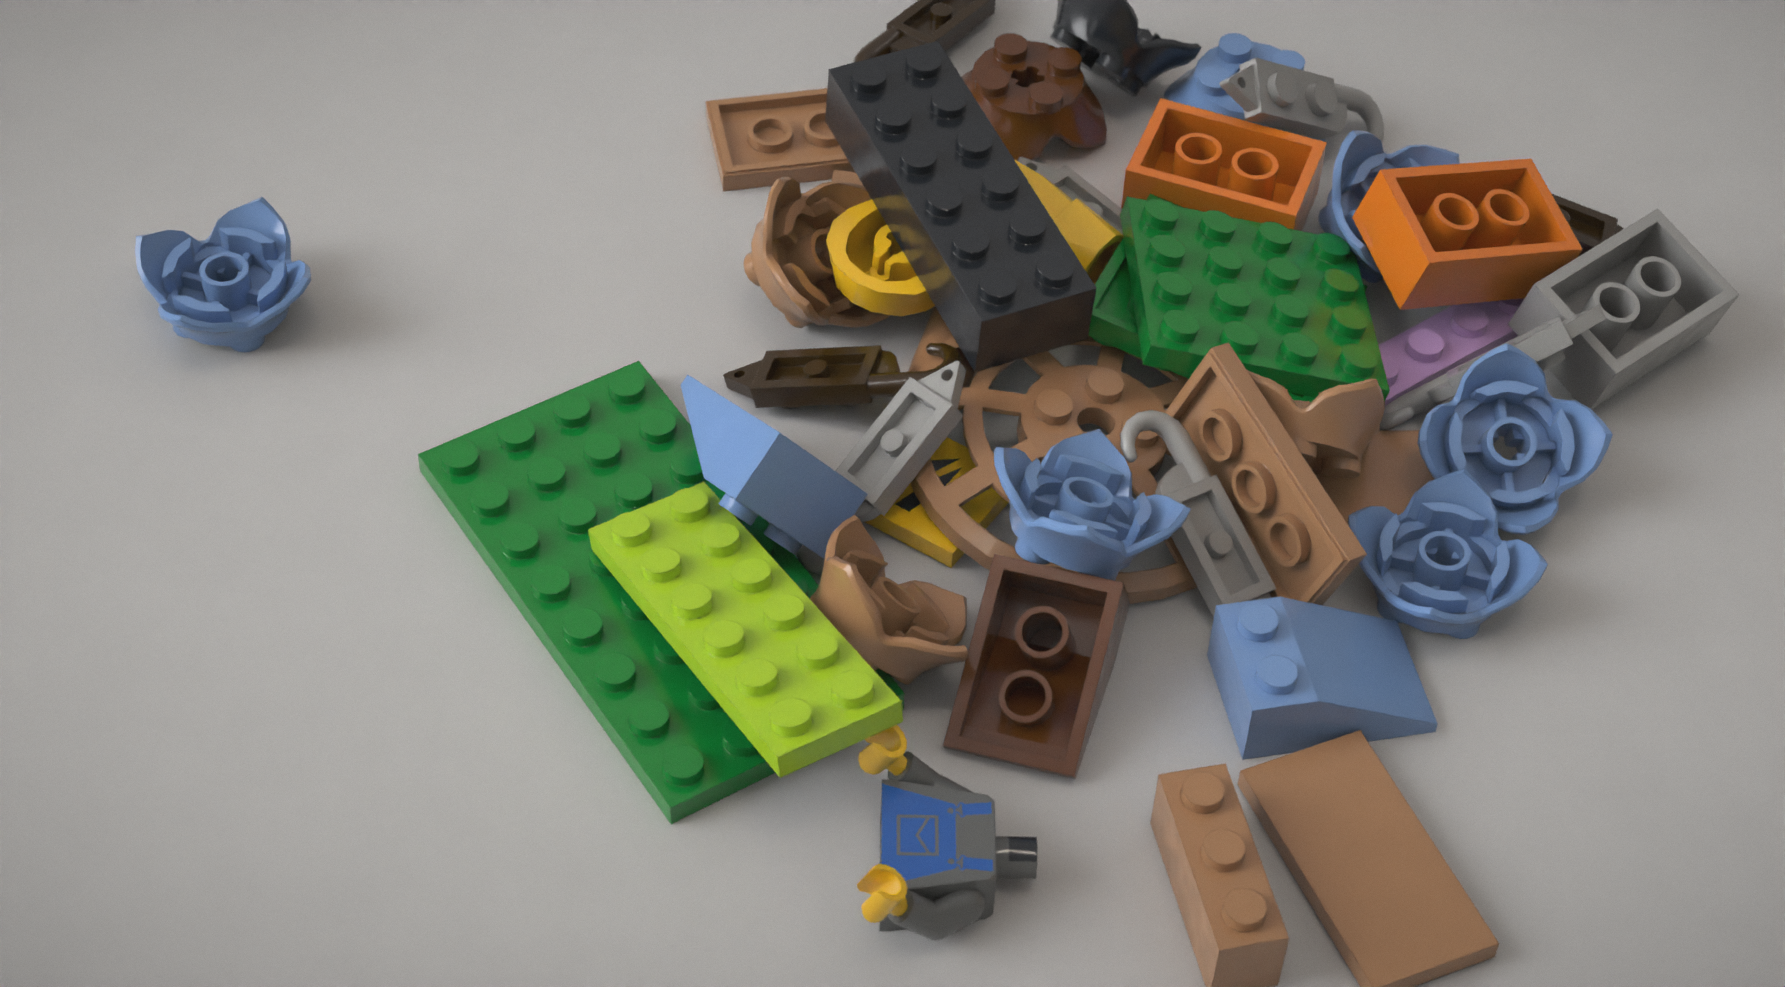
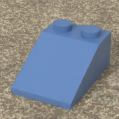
(767, 473)
(1312, 675)

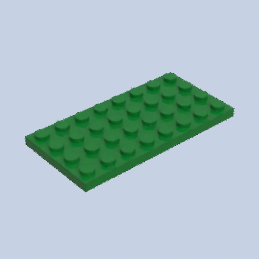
(526, 505)

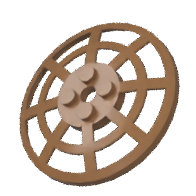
(1048, 414)

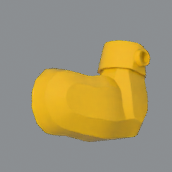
(880, 279)

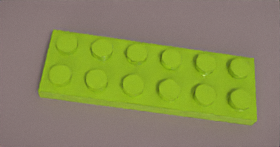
(745, 629)

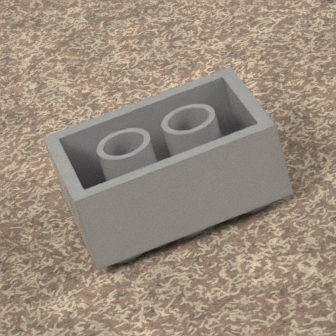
(1654, 299)

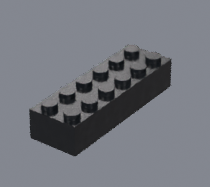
(959, 206)

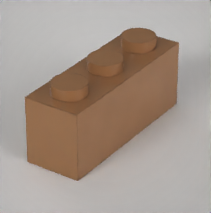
(1218, 878)

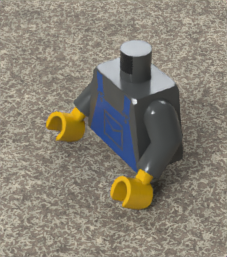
(934, 847)

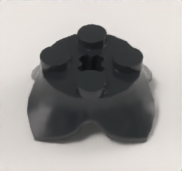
(1110, 37)

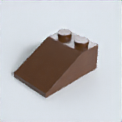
(1037, 666)

